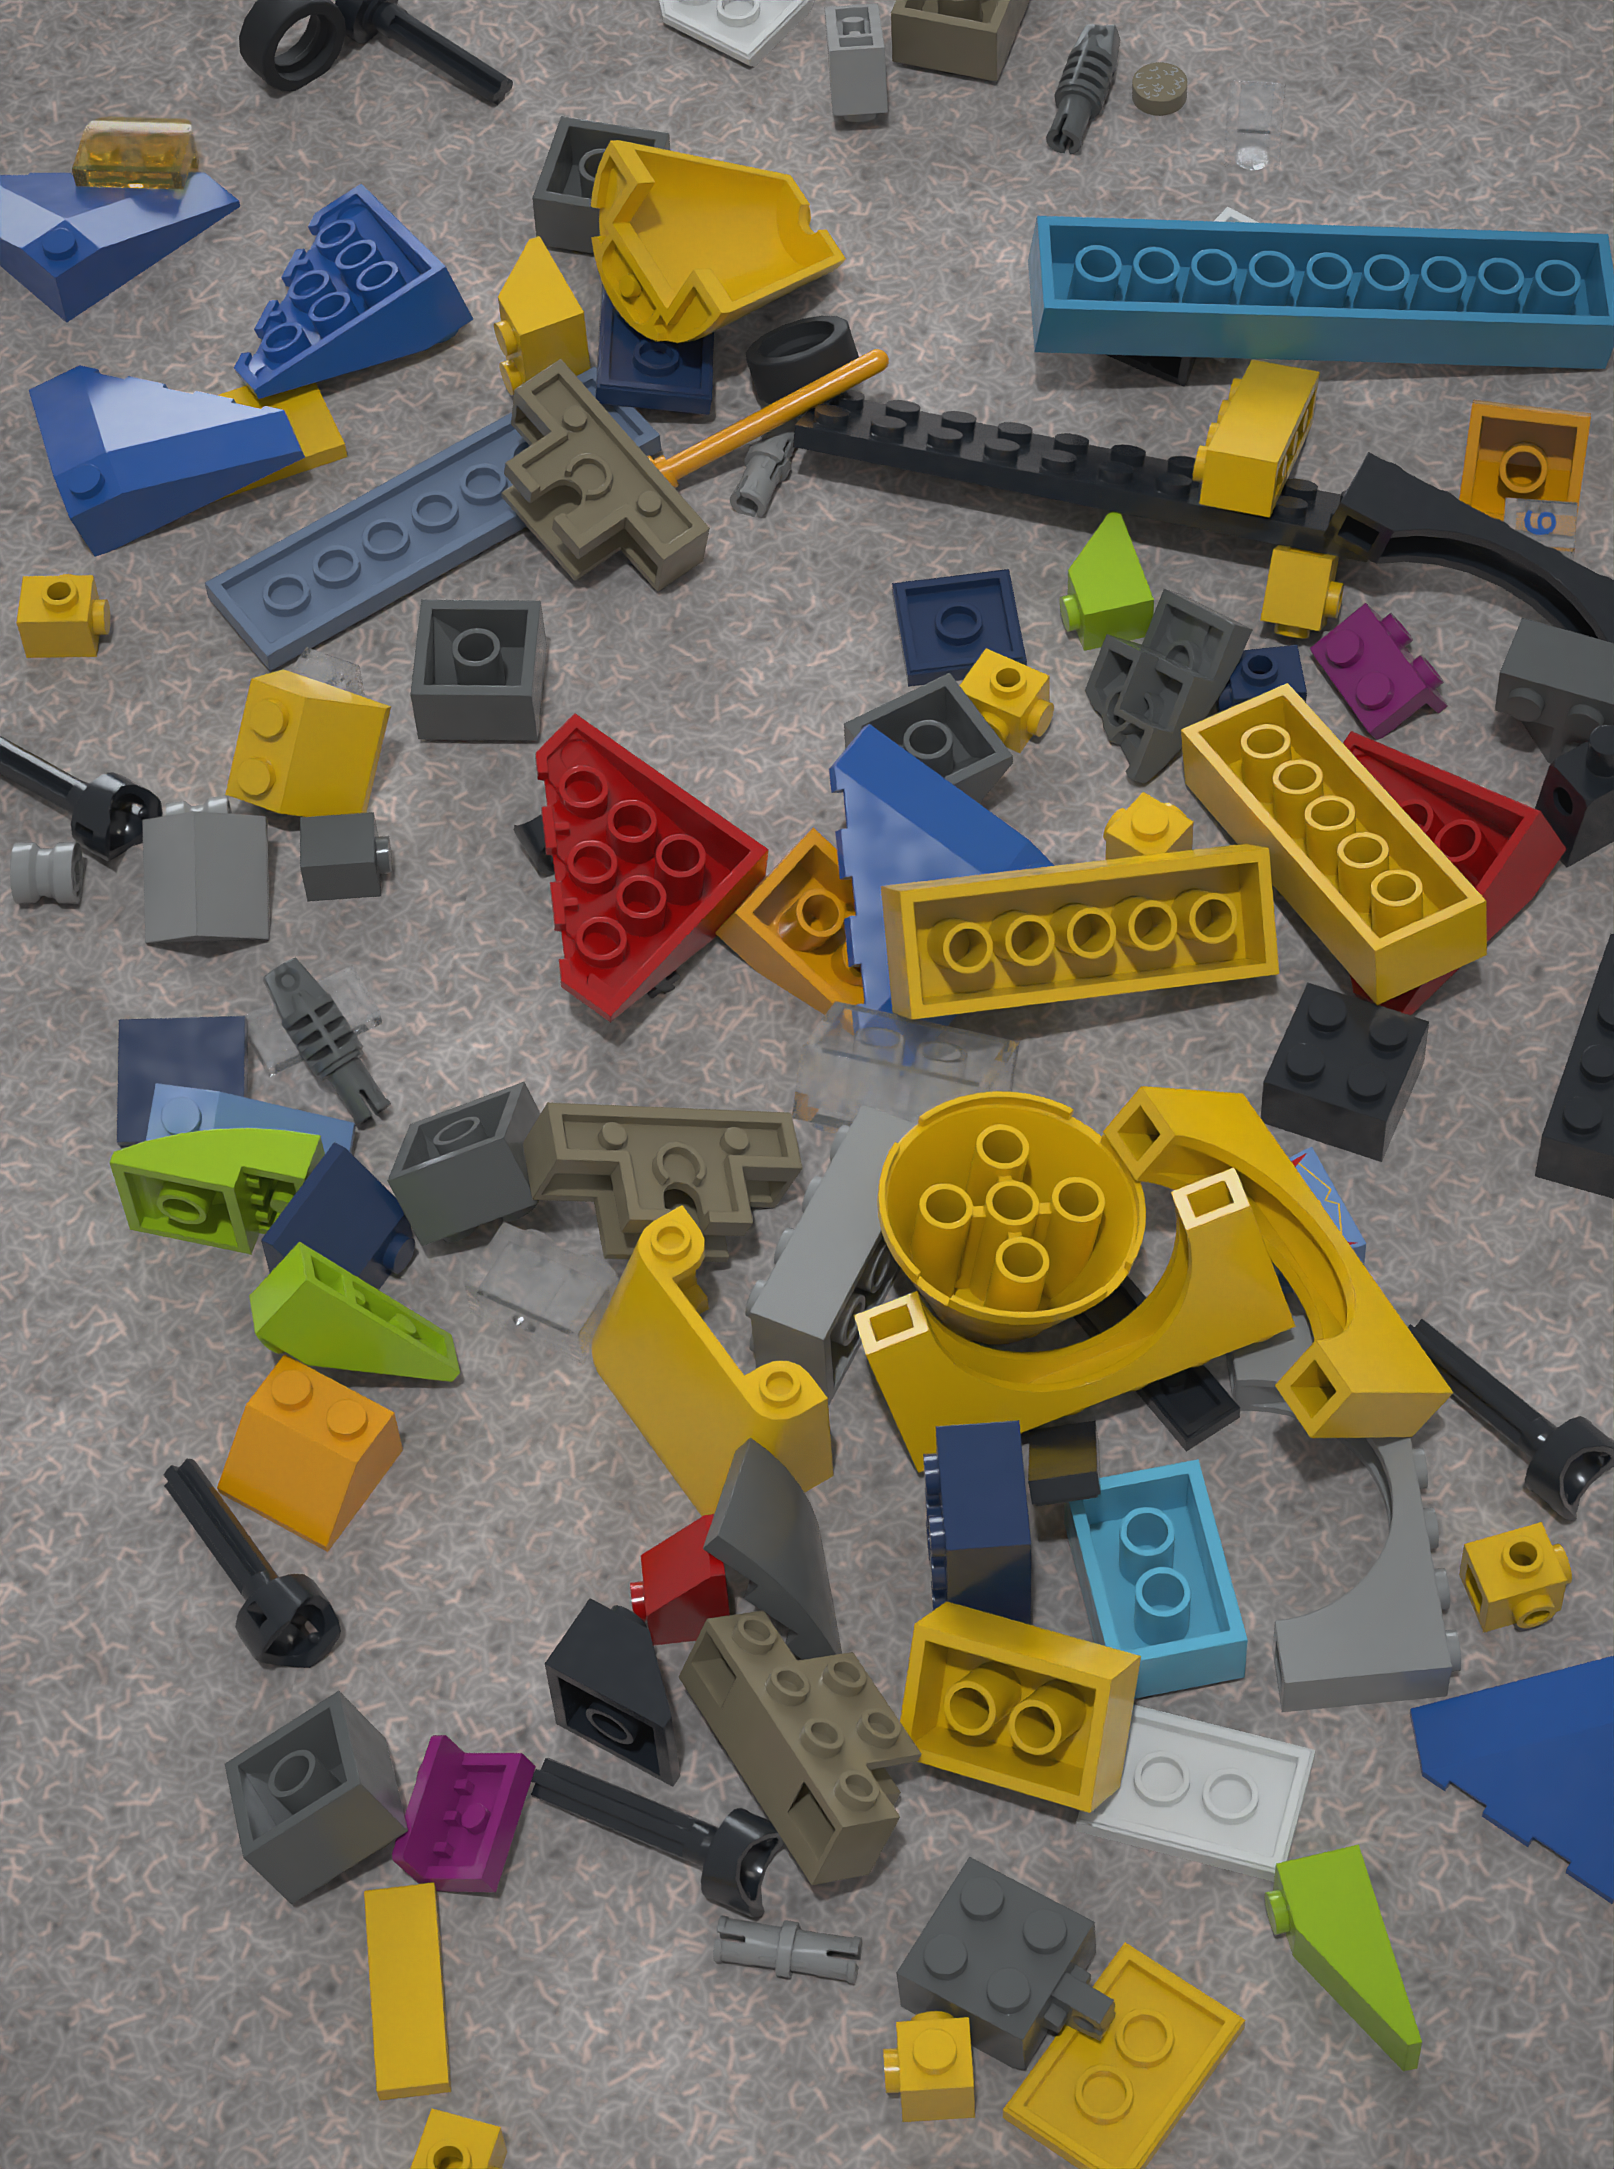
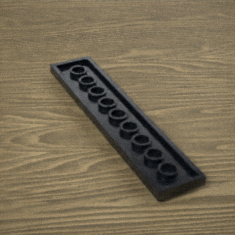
(1056, 469)

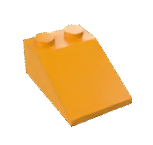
(796, 927)

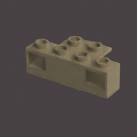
(592, 488)
(656, 1158)
(804, 1740)

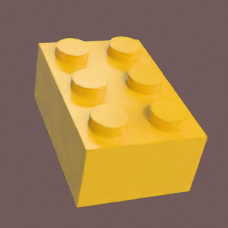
(1019, 1705)

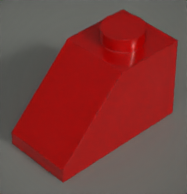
(680, 1586)

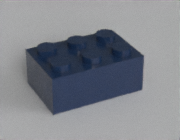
(979, 1519)

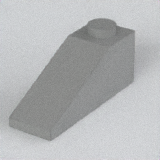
(856, 61)

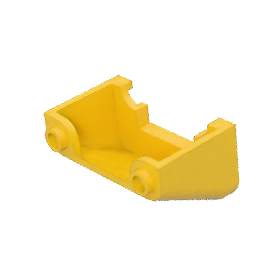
(685, 1384)

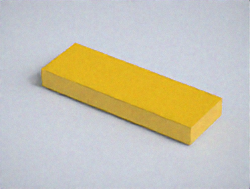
(407, 1991)

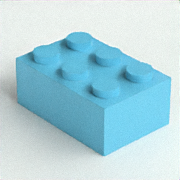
(1158, 1577)

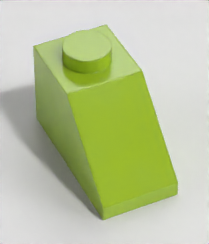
(1107, 588)

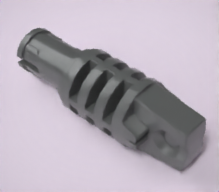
(1083, 85)
(324, 1037)

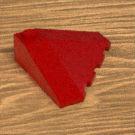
(1487, 836)
(635, 868)

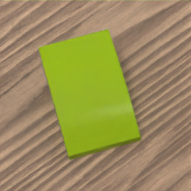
(213, 1183)

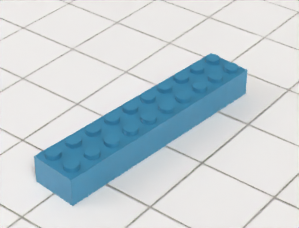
(1321, 292)

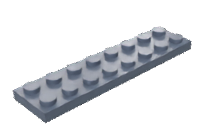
(385, 542)

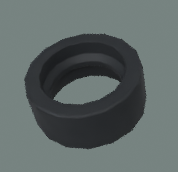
(308, 57)
(799, 355)

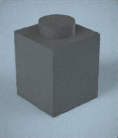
(343, 856)

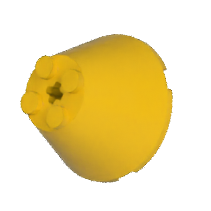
(1009, 1214)

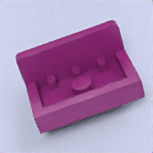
(1376, 671)
(462, 1817)

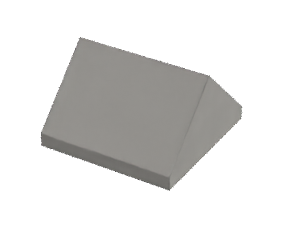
(206, 878)

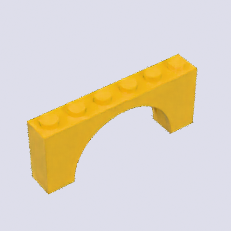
(1206, 1304)
(1365, 1365)

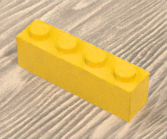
(1256, 438)

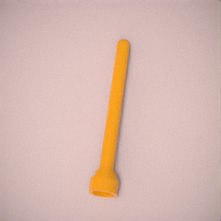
(771, 416)

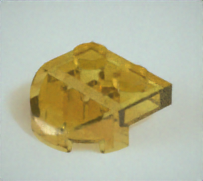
(136, 153)

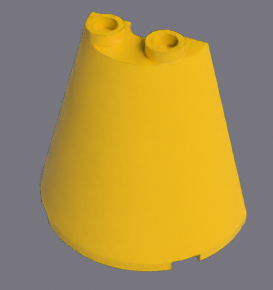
(699, 240)

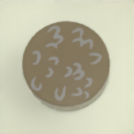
(1159, 89)

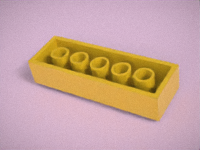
(1335, 843)
(1079, 930)

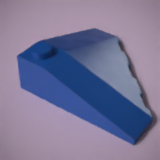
(88, 241)
(352, 300)
(149, 454)
(908, 829)
(1536, 1760)

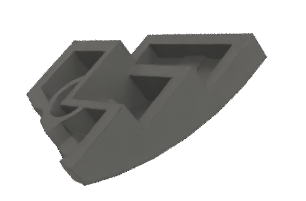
(1166, 681)
(774, 1540)

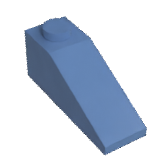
(193, 1109)

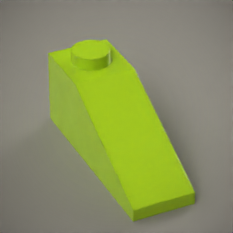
(345, 1323)
(1342, 1942)

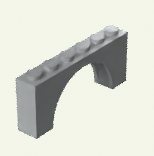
(1388, 1630)

